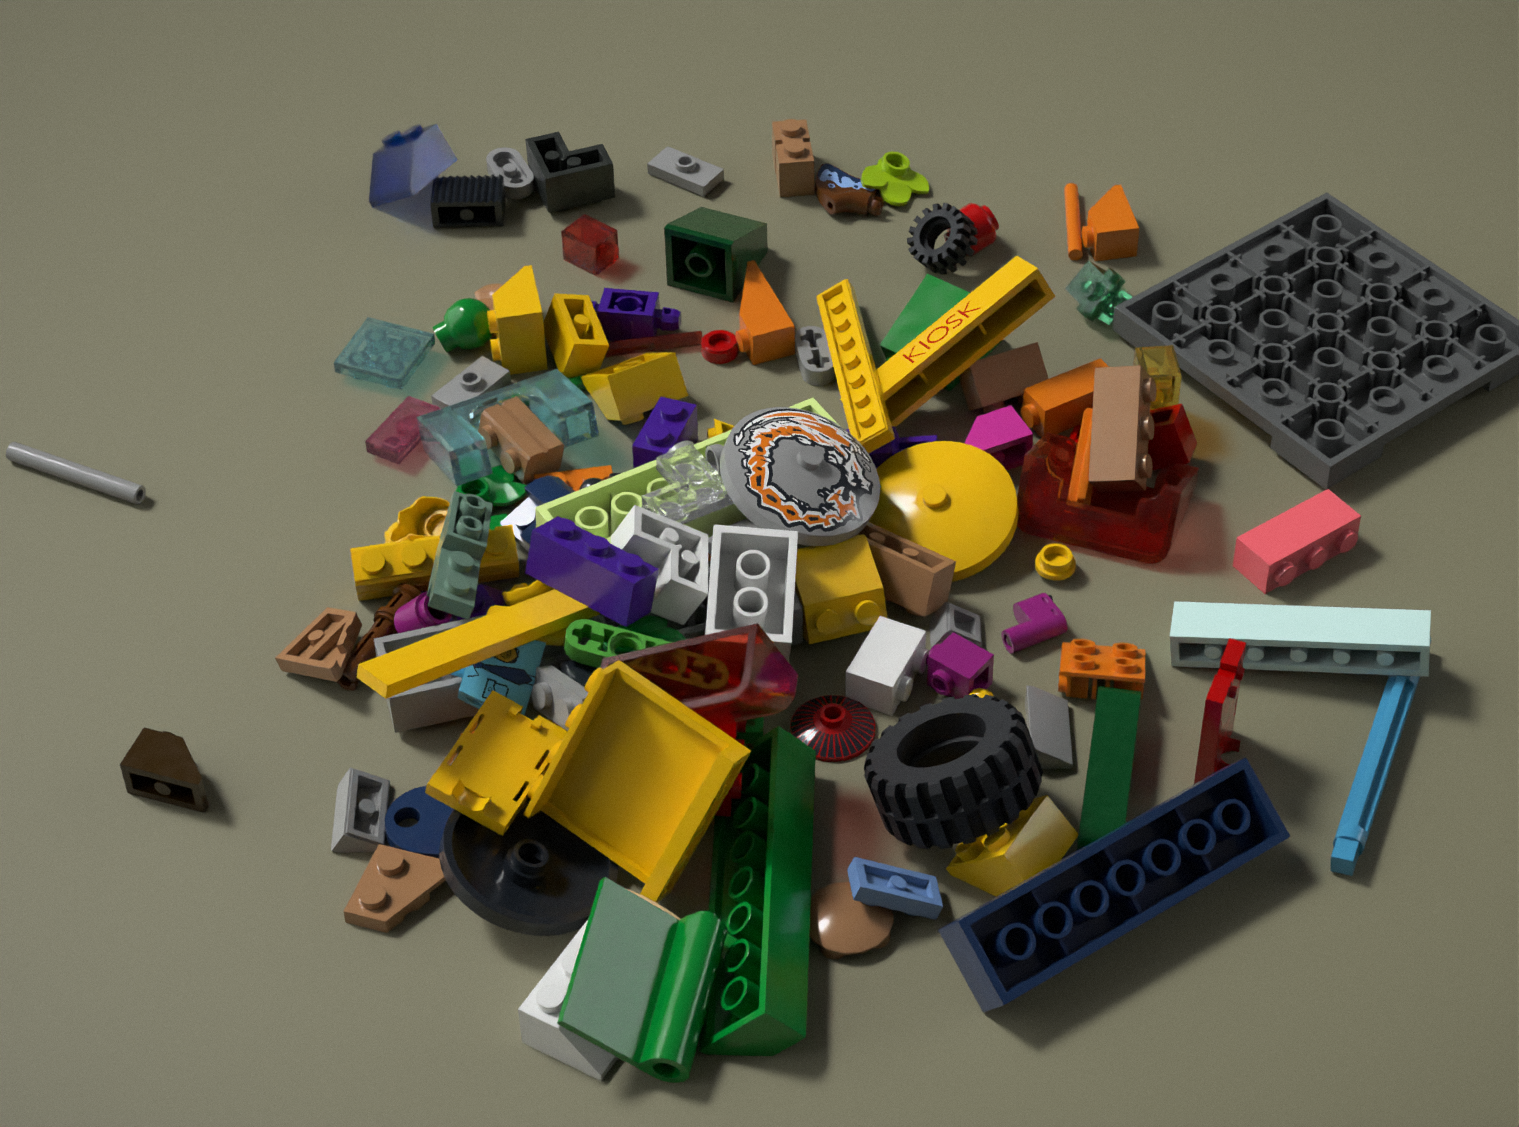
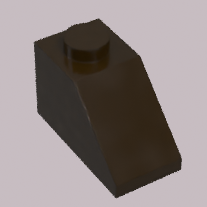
(163, 771)

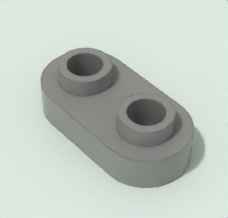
(514, 169)

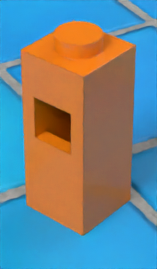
(1061, 400)

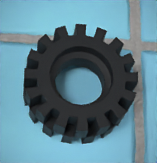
(953, 249)

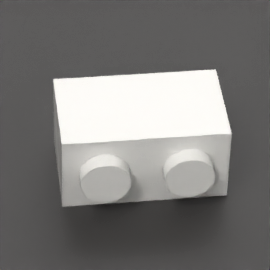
(887, 665)

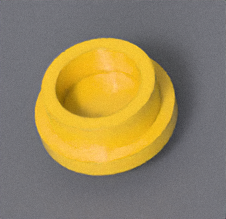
(1055, 562)

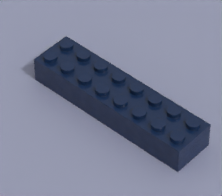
(1113, 885)

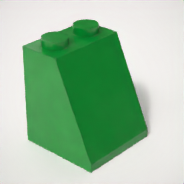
(925, 307)

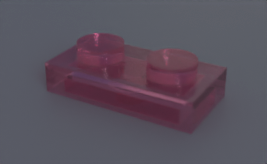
(399, 432)

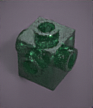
(1098, 292)

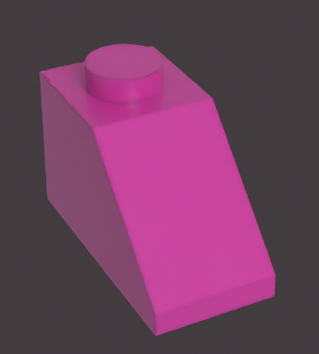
(1002, 436)

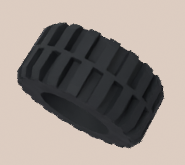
(953, 771)

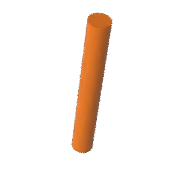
(1073, 221)

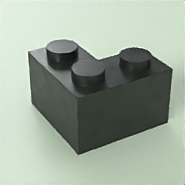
(567, 176)

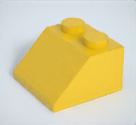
(518, 325)
(635, 385)
(838, 589)

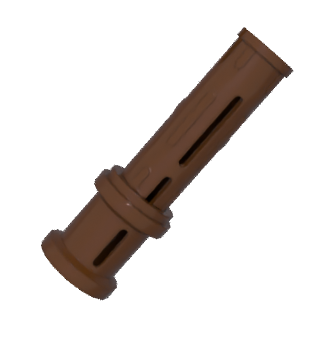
(382, 627)

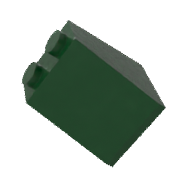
(711, 252)

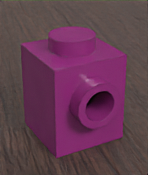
(958, 667)

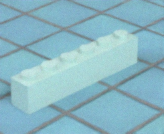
(1303, 638)

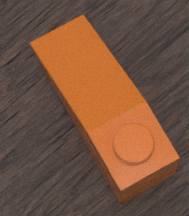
(764, 324)

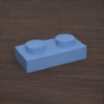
(894, 888)

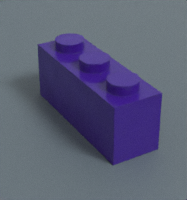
(592, 571)

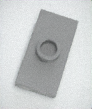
(685, 171)
(475, 380)

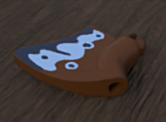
(844, 193)

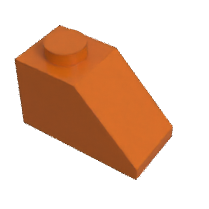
(1111, 227)

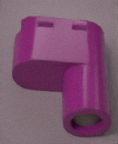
(1037, 622)

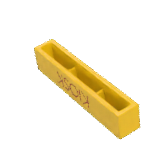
(961, 337)

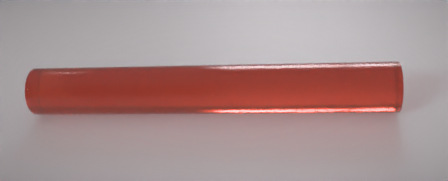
(654, 343)

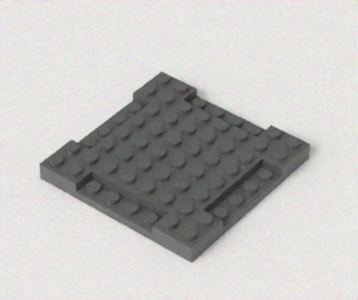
(1326, 335)

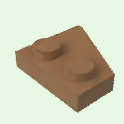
(322, 646)
(392, 887)

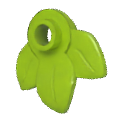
(894, 179)

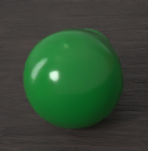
(464, 325)

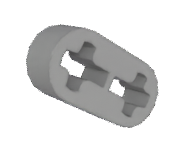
(808, 356)

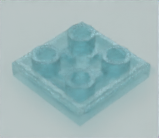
(384, 353)

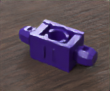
(634, 314)

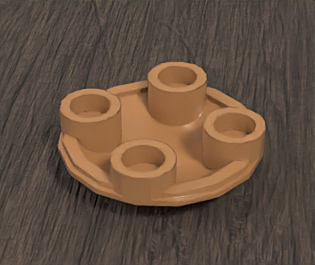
(847, 925)

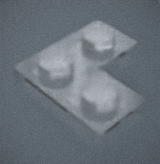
(693, 487)

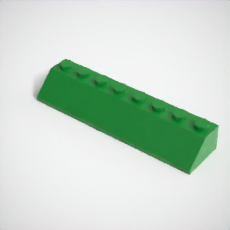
(765, 900)

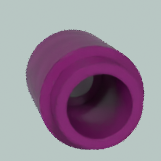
(418, 615)

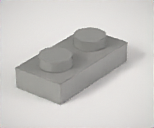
(556, 694)

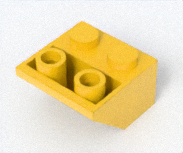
(1015, 851)

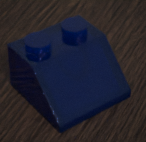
(408, 163)

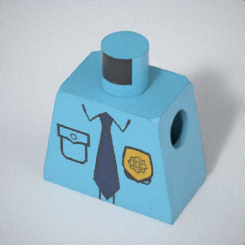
(506, 673)

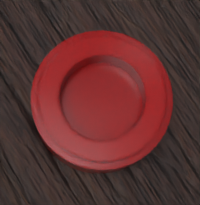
(719, 347)

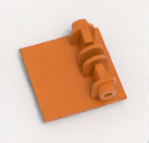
(1086, 660)

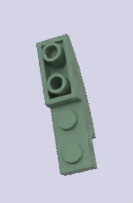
(459, 555)

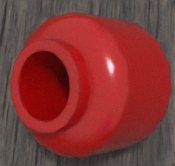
(985, 223)

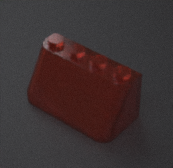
(719, 674)

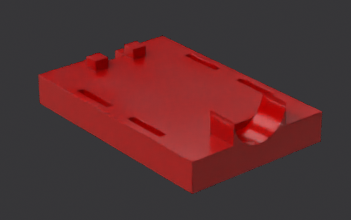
(1221, 712)

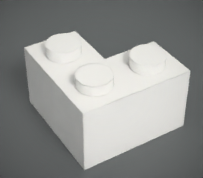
(676, 552)

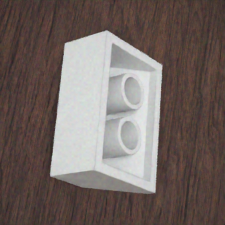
(540, 1016)

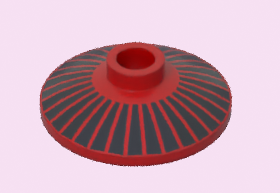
(834, 727)

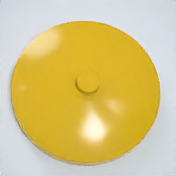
(949, 502)

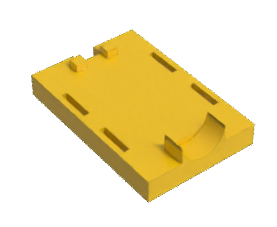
(494, 763)

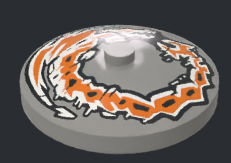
(800, 475)

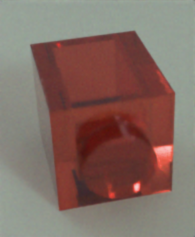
(590, 244)

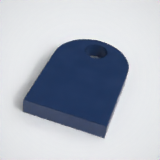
(426, 834)

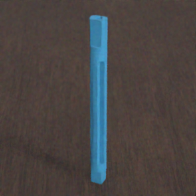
(1372, 773)

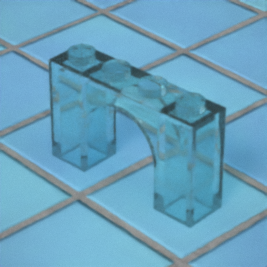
(460, 451)

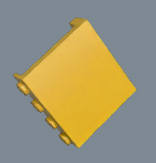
(637, 776)

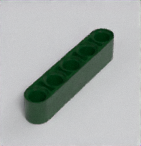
(1109, 763)

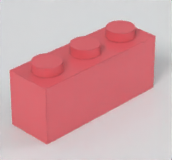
(1296, 541)

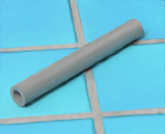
(76, 473)

